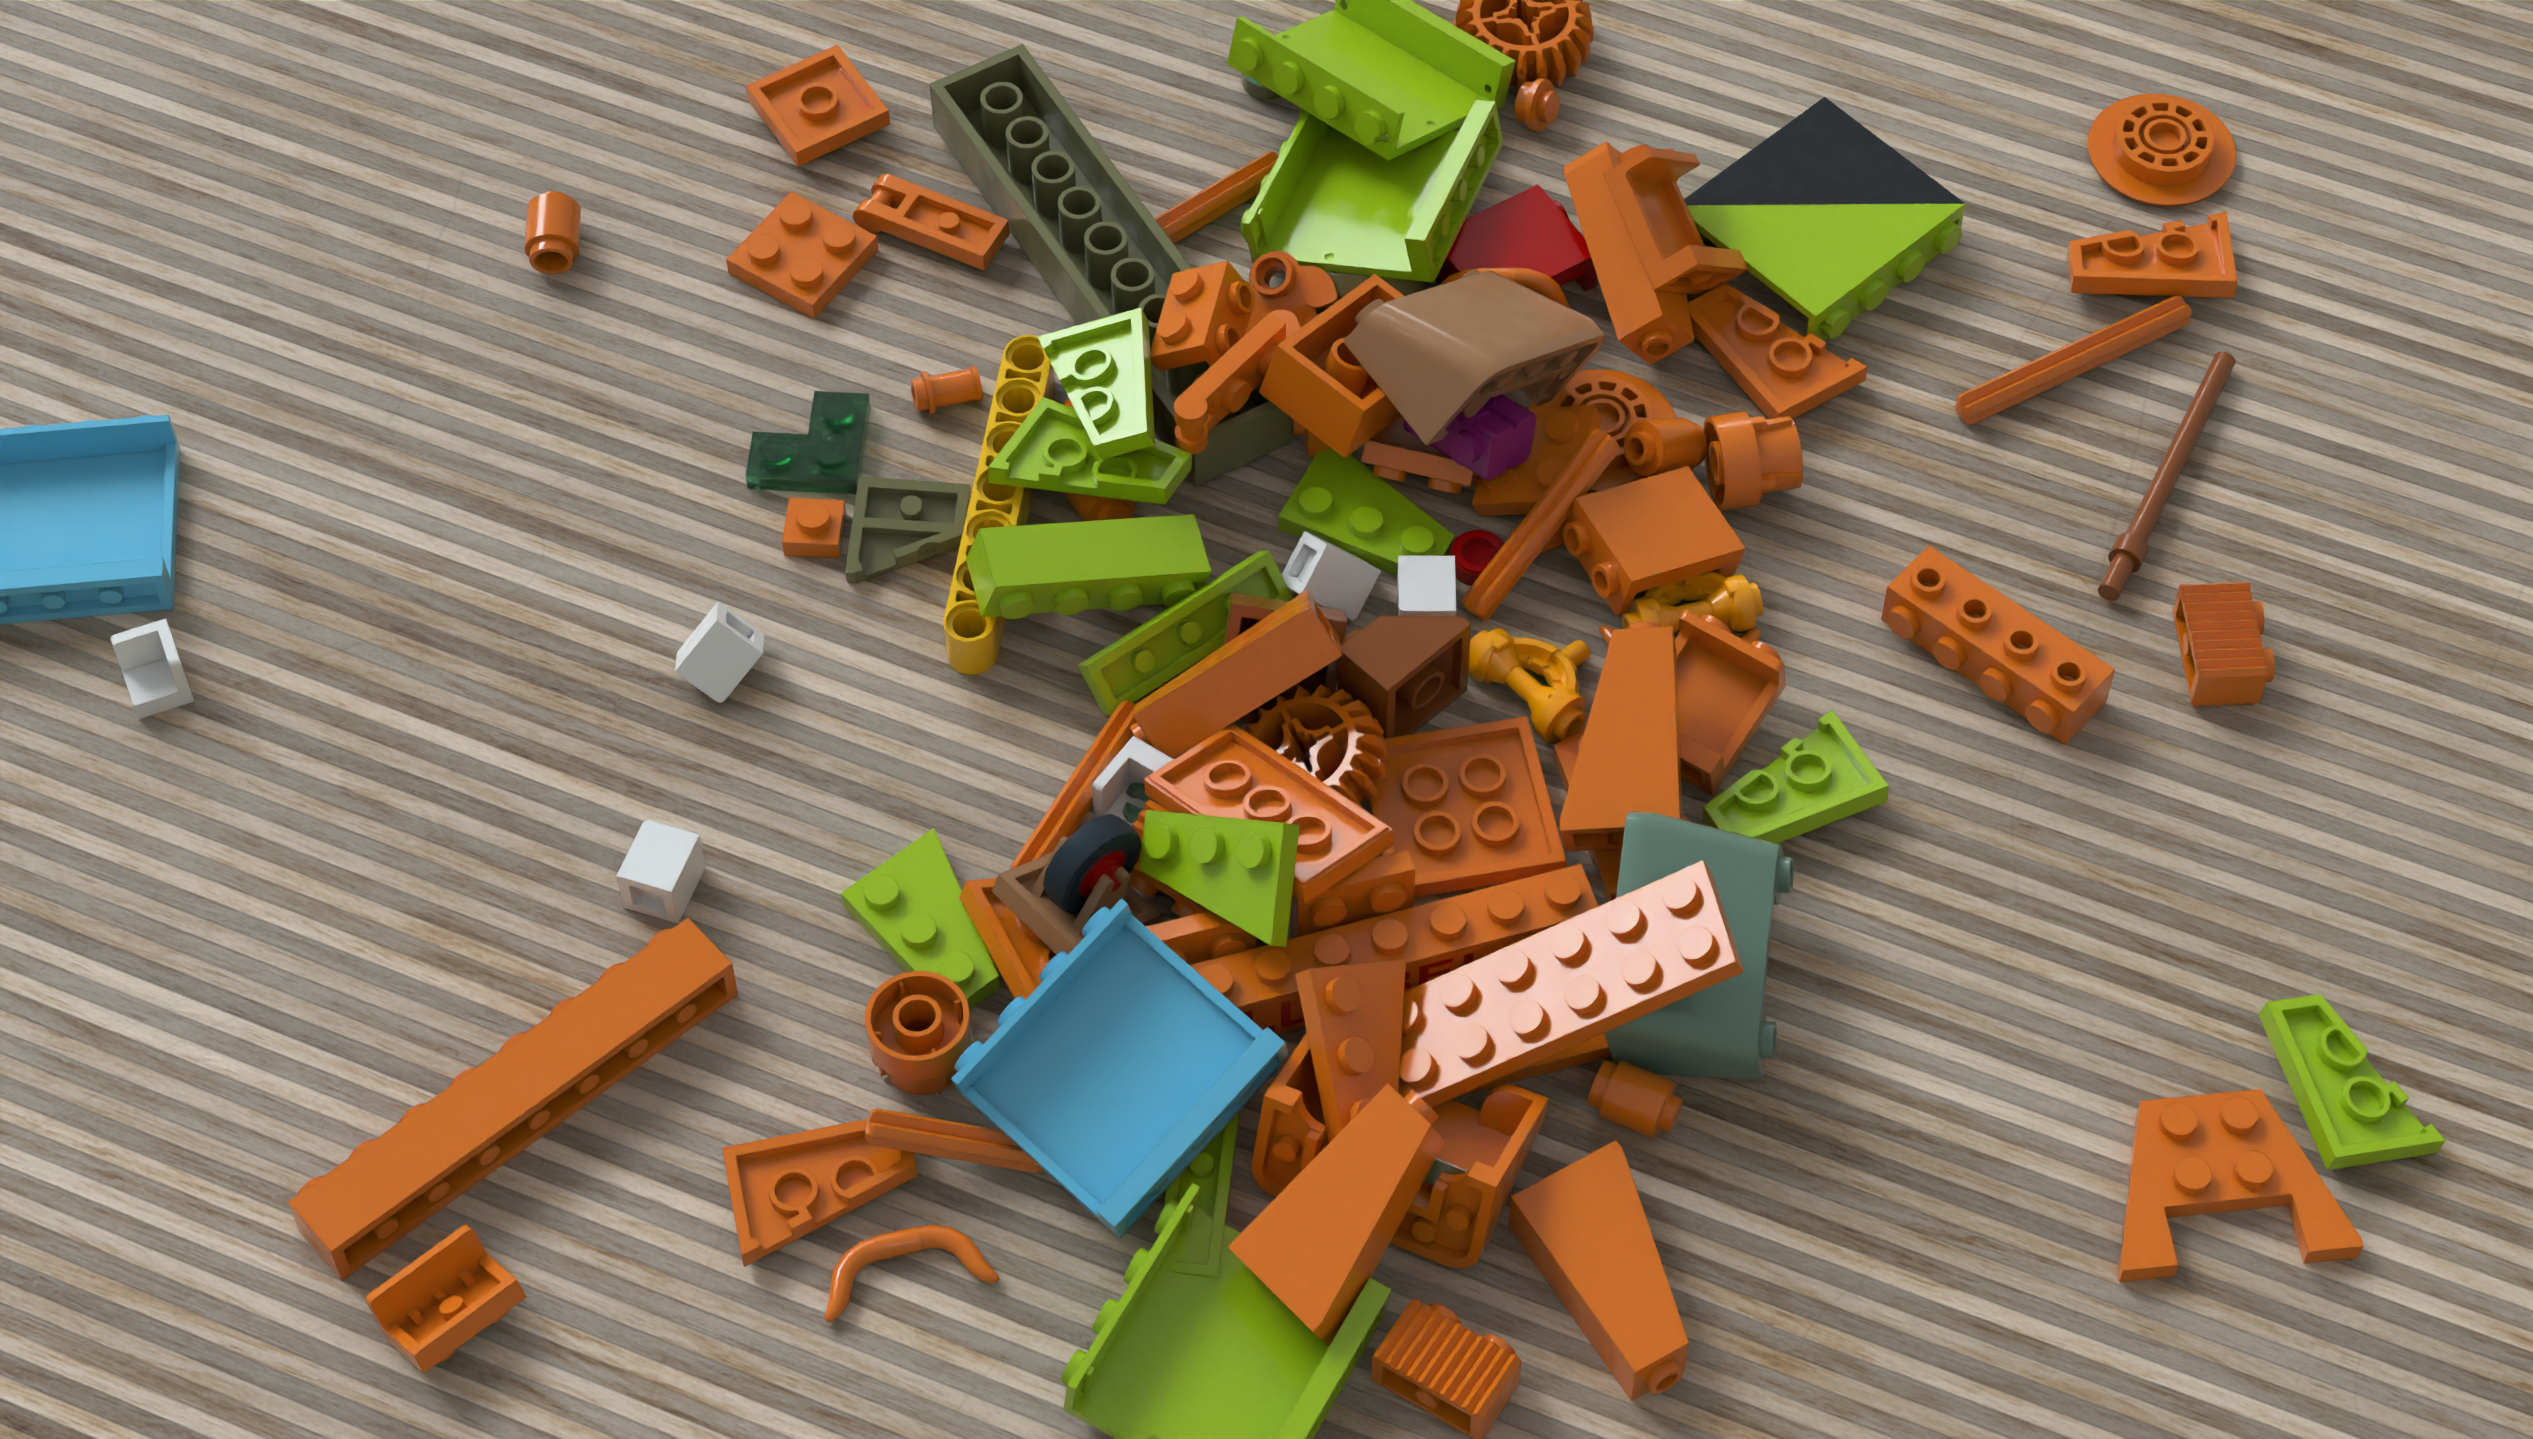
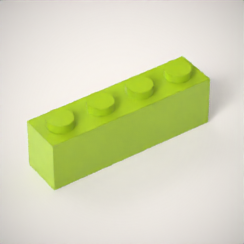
(1086, 565)

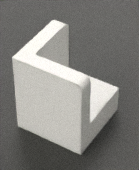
(1330, 575)
(1426, 586)
(719, 652)
(152, 668)
(1129, 766)
(661, 871)

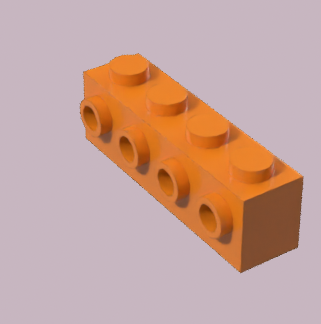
(1997, 645)

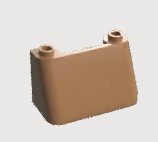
(1469, 344)

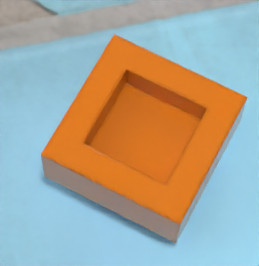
(814, 527)

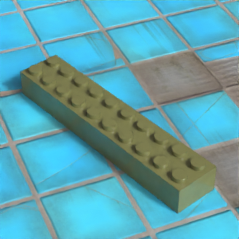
(1083, 228)

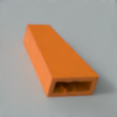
(1643, 319)
(1238, 677)
(1629, 742)
(1342, 1210)
(1603, 1264)

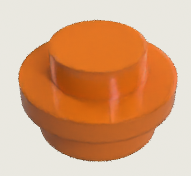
(1537, 104)

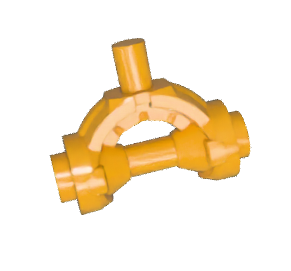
(1723, 597)
(1502, 659)

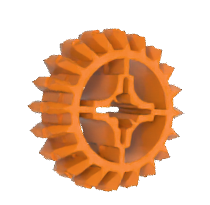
(1541, 35)
(1336, 731)

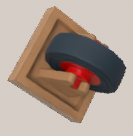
(1075, 881)

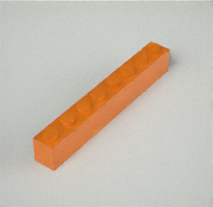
(512, 1098)

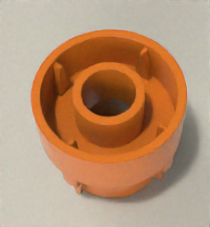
(1750, 458)
(918, 1030)

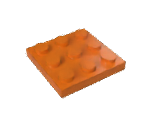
(1469, 806)

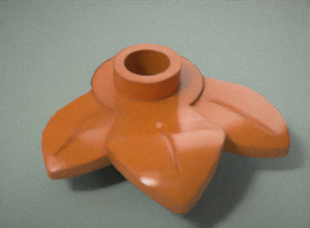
(1300, 293)

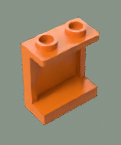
(1662, 225)
(1649, 536)
(1721, 696)

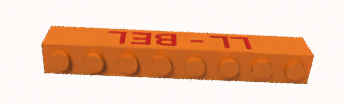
(1429, 936)

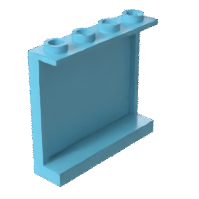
(88, 518)
(1117, 1068)

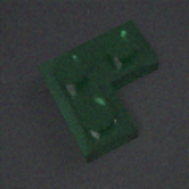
(818, 462)

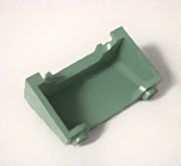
(1723, 1026)

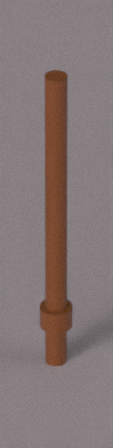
(2131, 547)

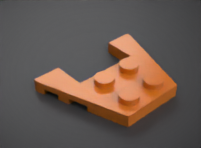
(2221, 1158)

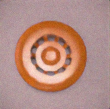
(2163, 136)
(1620, 402)

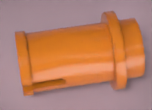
(945, 389)

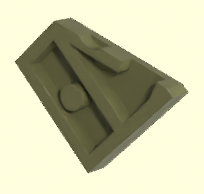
(903, 523)

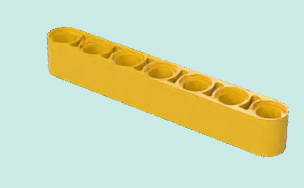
(1021, 383)

